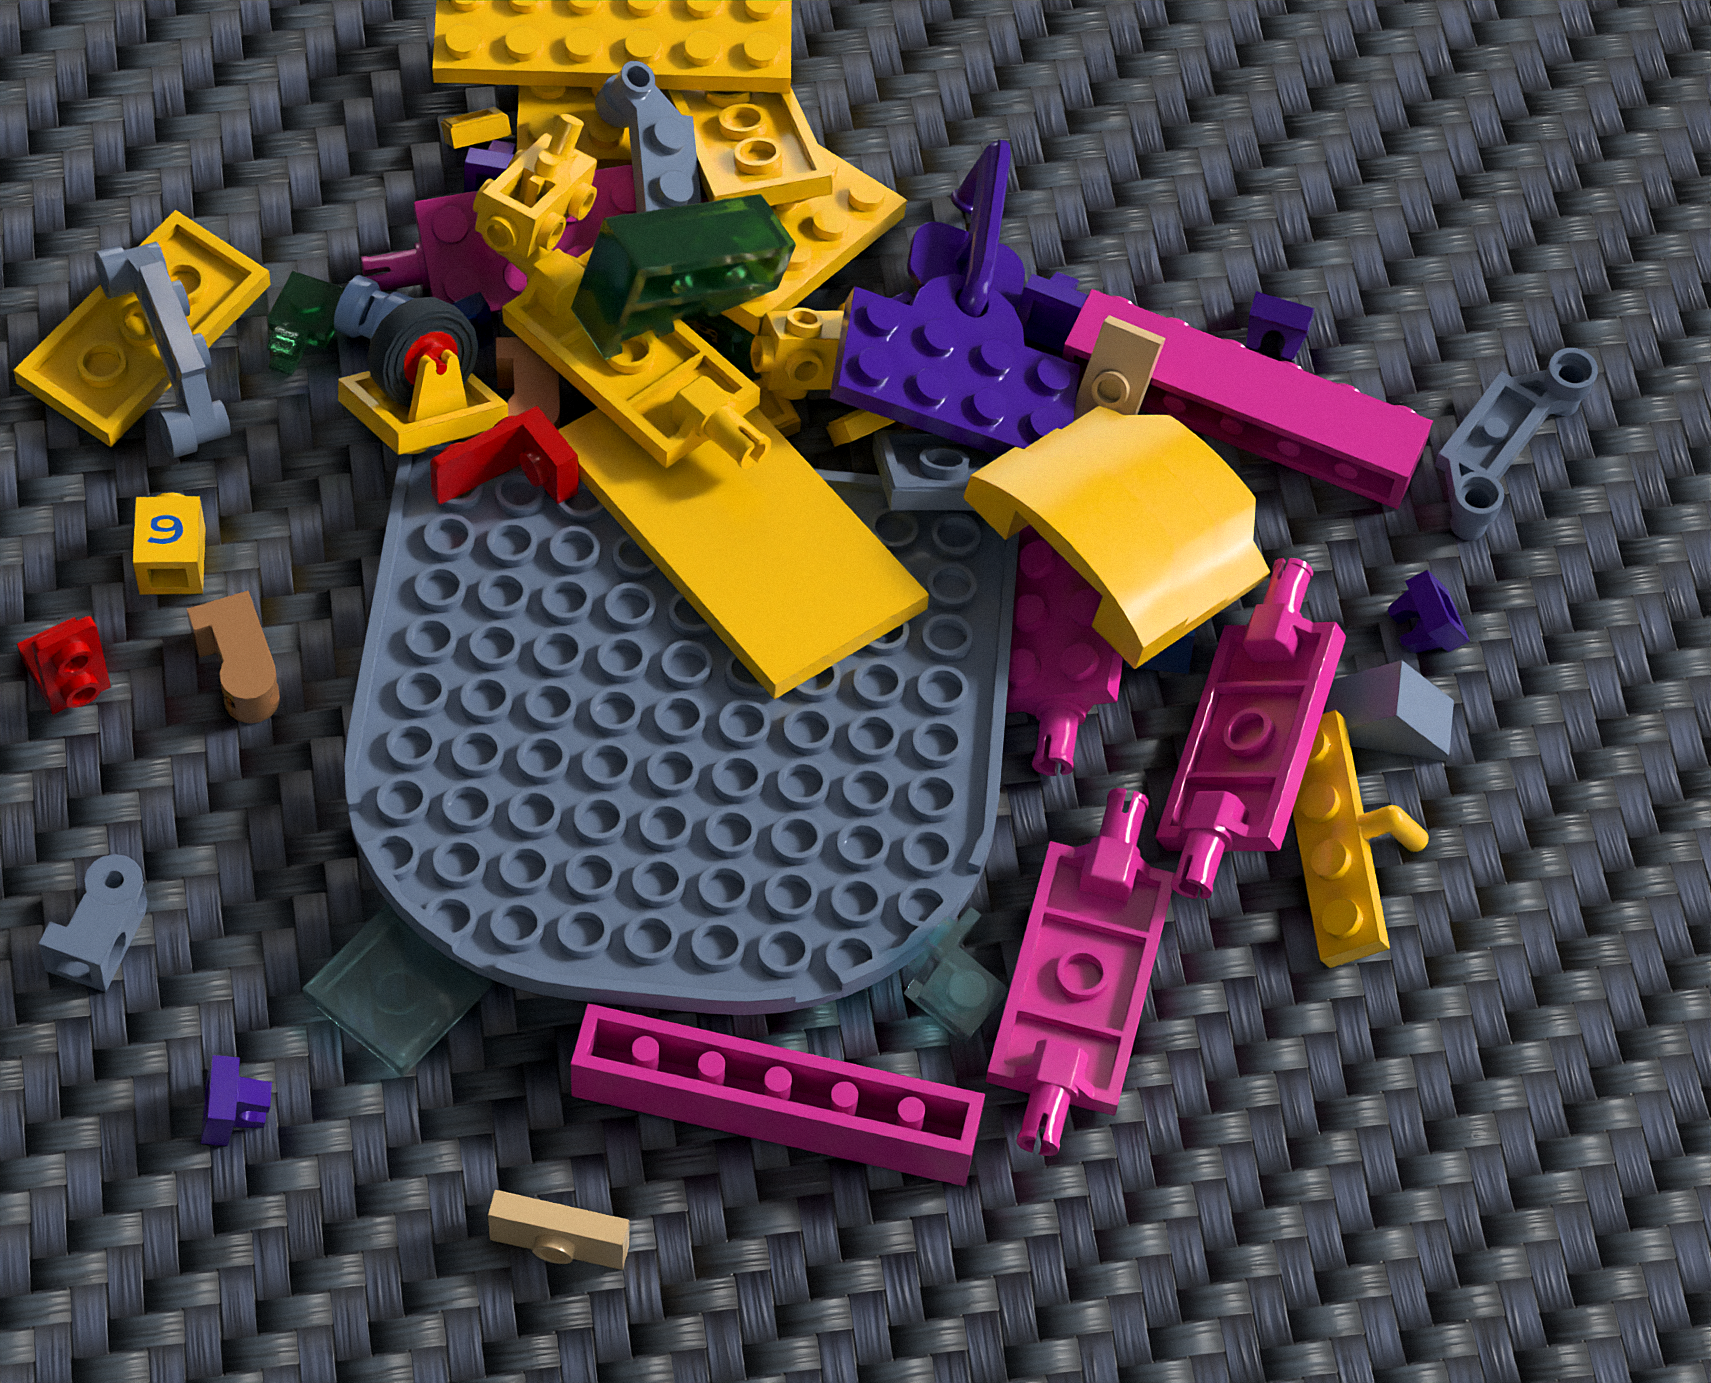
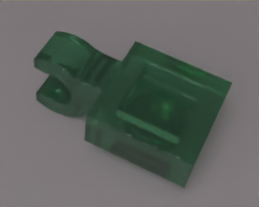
(301, 317)

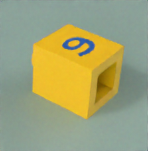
(169, 544)

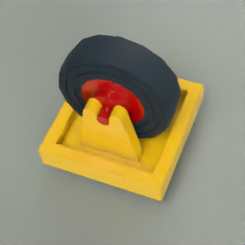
(422, 380)

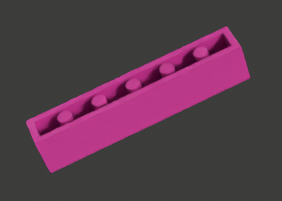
(1267, 404)
(776, 1094)

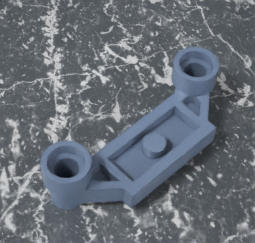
(659, 138)
(182, 353)
(1500, 430)

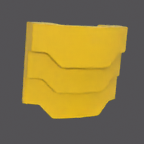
(1138, 516)

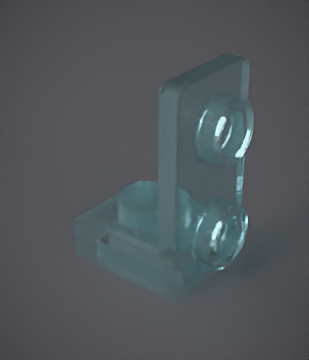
(952, 983)

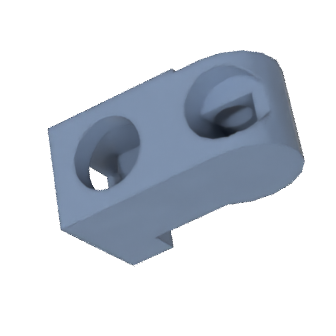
(101, 926)

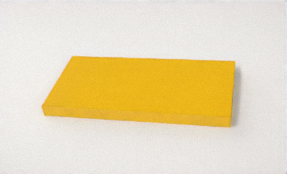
(753, 550)

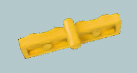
(1337, 849)

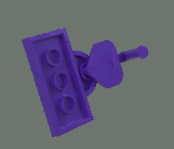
(958, 348)

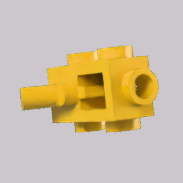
(537, 193)
(797, 350)

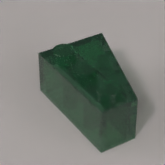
(677, 262)

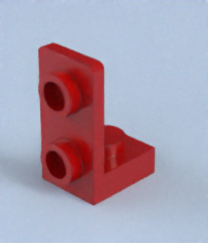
(512, 441)
(66, 663)

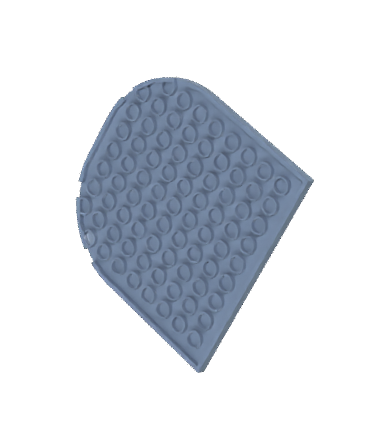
(611, 802)

